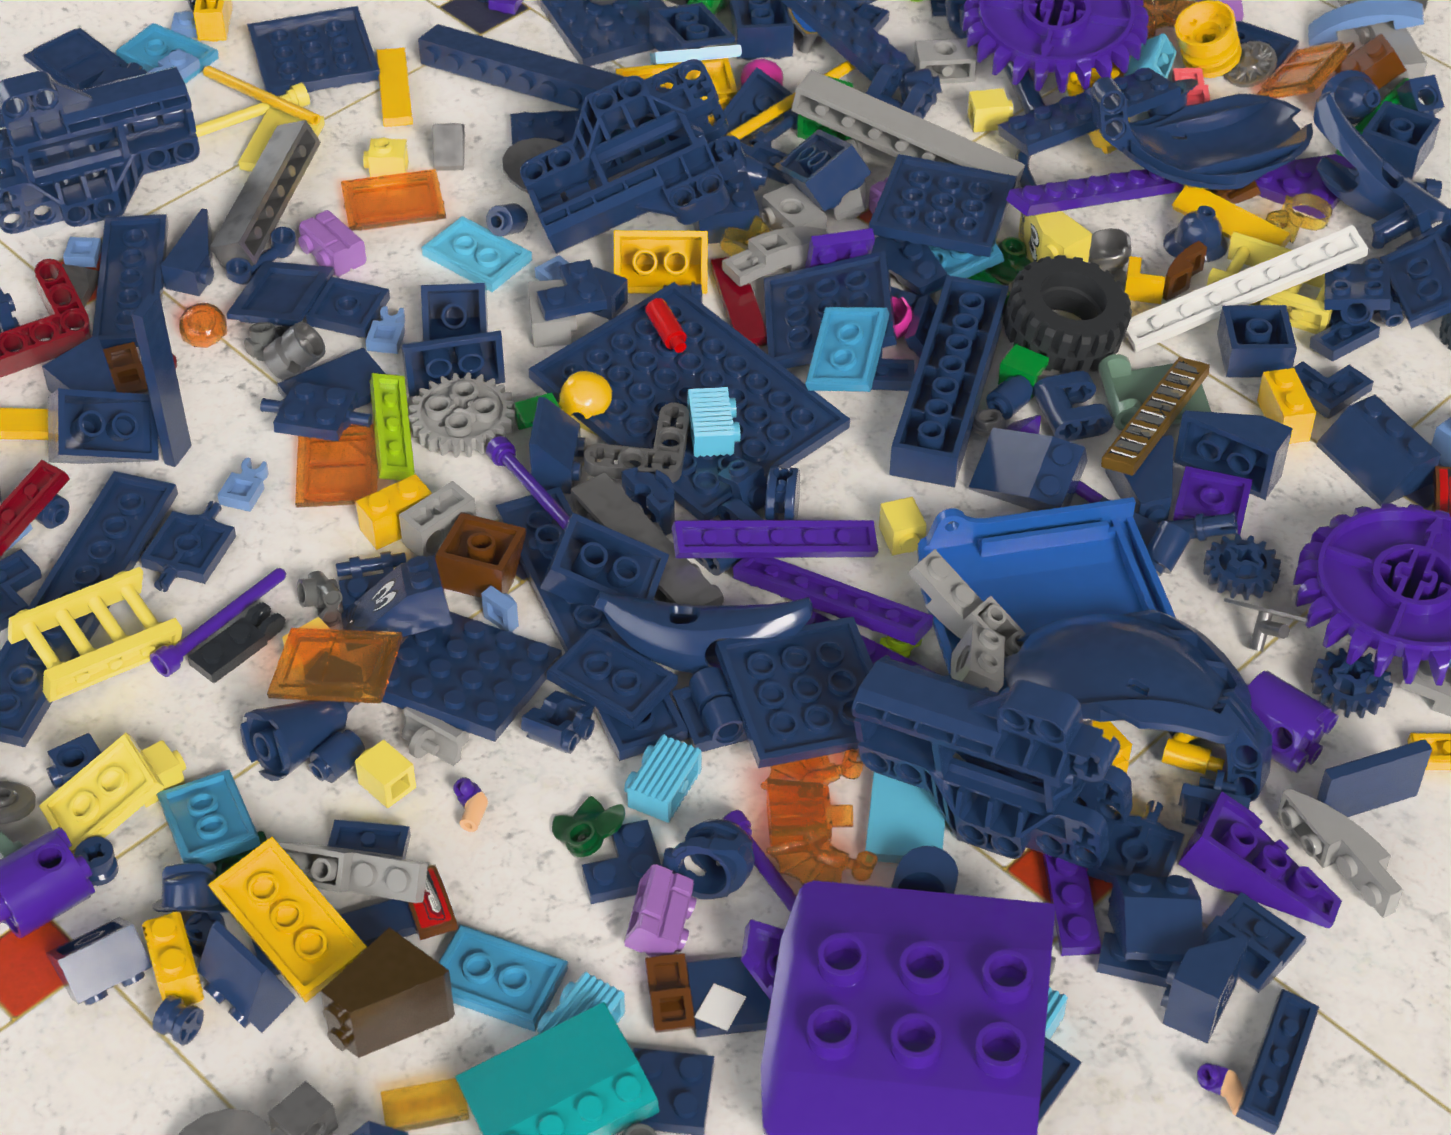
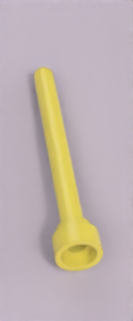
(296, 95)

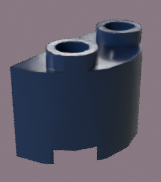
(653, 494)
(559, 722)

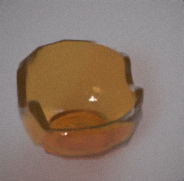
(202, 325)

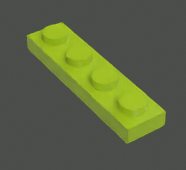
(391, 427)

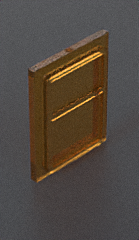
(1305, 70)
(393, 200)
(336, 471)
(335, 665)

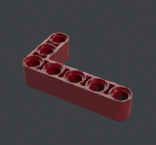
(54, 327)

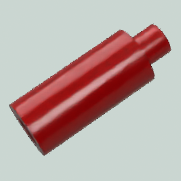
(666, 324)

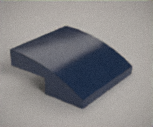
(1270, 941)

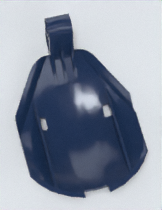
(1225, 141)
(1184, 672)

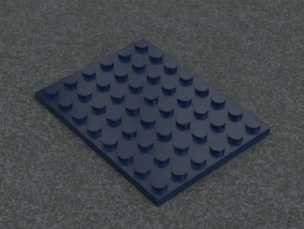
(773, 407)

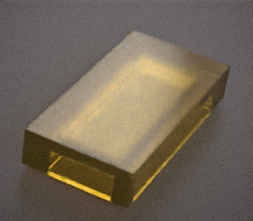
(424, 1105)

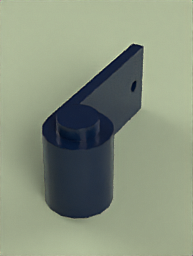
(1163, 541)

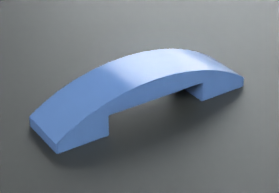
(1364, 13)

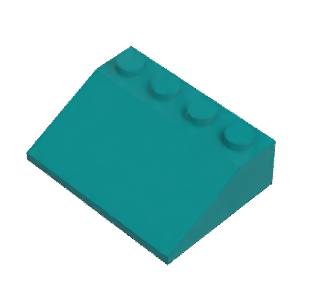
(562, 1082)

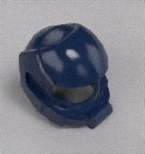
(706, 844)

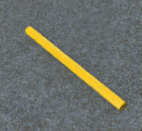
(261, 95)
(782, 106)

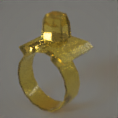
(1292, 221)
(728, 246)

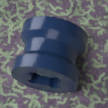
(100, 858)
(198, 929)
(178, 1019)

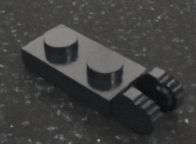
(237, 643)

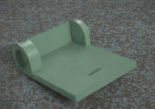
(1130, 388)

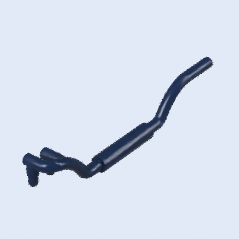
(1024, 89)

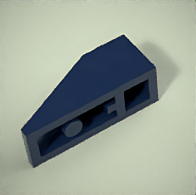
(190, 262)

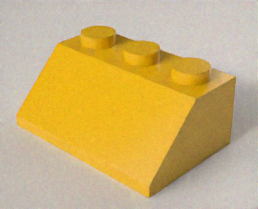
(660, 259)

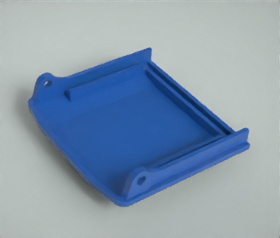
(1049, 564)

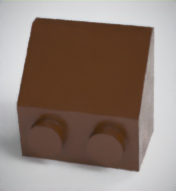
(1376, 60)
(480, 555)

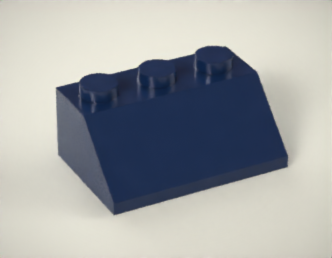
(461, 355)
(1379, 451)

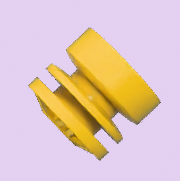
(1208, 38)

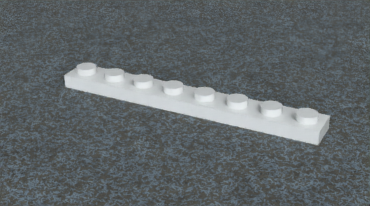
(1245, 287)

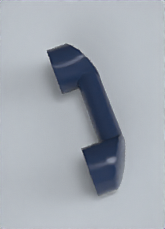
(282, 245)

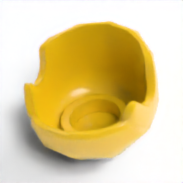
(585, 394)

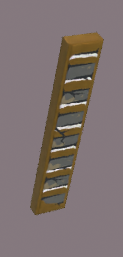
(1155, 416)

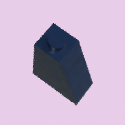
(80, 369)
(1151, 482)

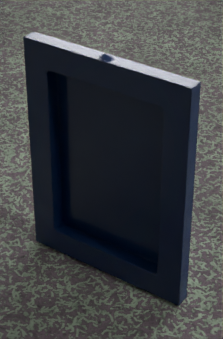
(73, 59)
(280, 293)

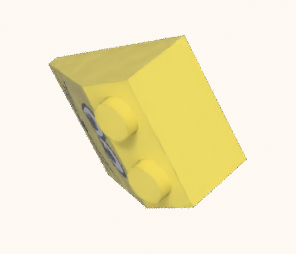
(1054, 235)

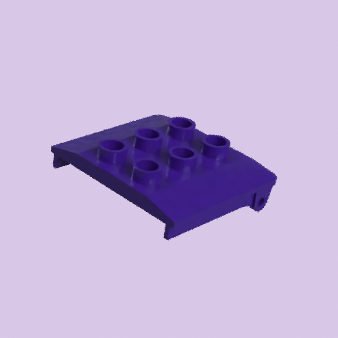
(907, 1014)

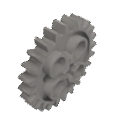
(461, 414)

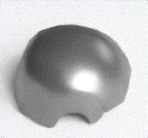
(1110, 249)

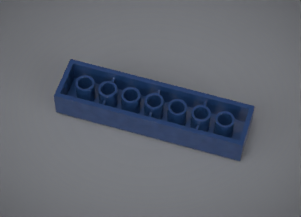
(949, 382)

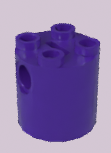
(1292, 719)
(42, 882)

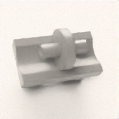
(433, 736)

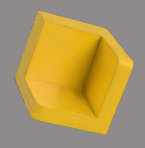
(1143, 286)

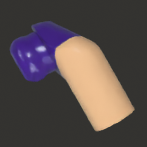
(472, 800)
(1221, 1082)

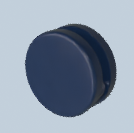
(782, 493)

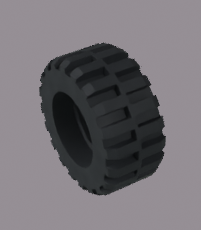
(1072, 288)

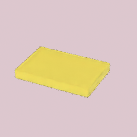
(264, 132)
(103, 793)

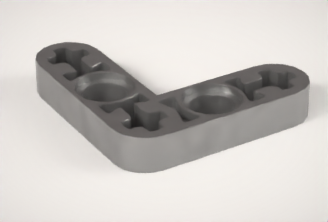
(658, 456)

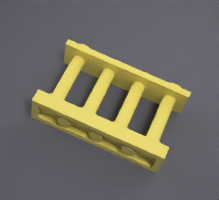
(1302, 311)
(94, 663)

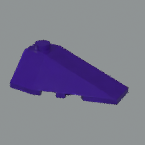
(1240, 857)

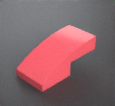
(1200, 93)

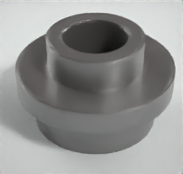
(986, 420)

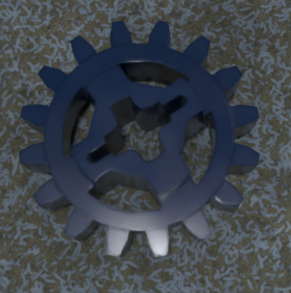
(1242, 567)
(1350, 685)

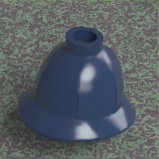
(1354, 94)
(1196, 226)

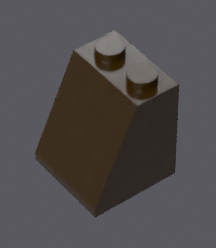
(386, 996)

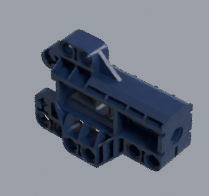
(87, 145)
(636, 157)
(1022, 756)

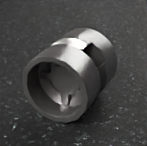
(294, 351)

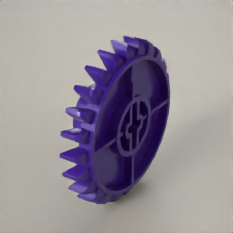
(1057, 36)
(1383, 584)

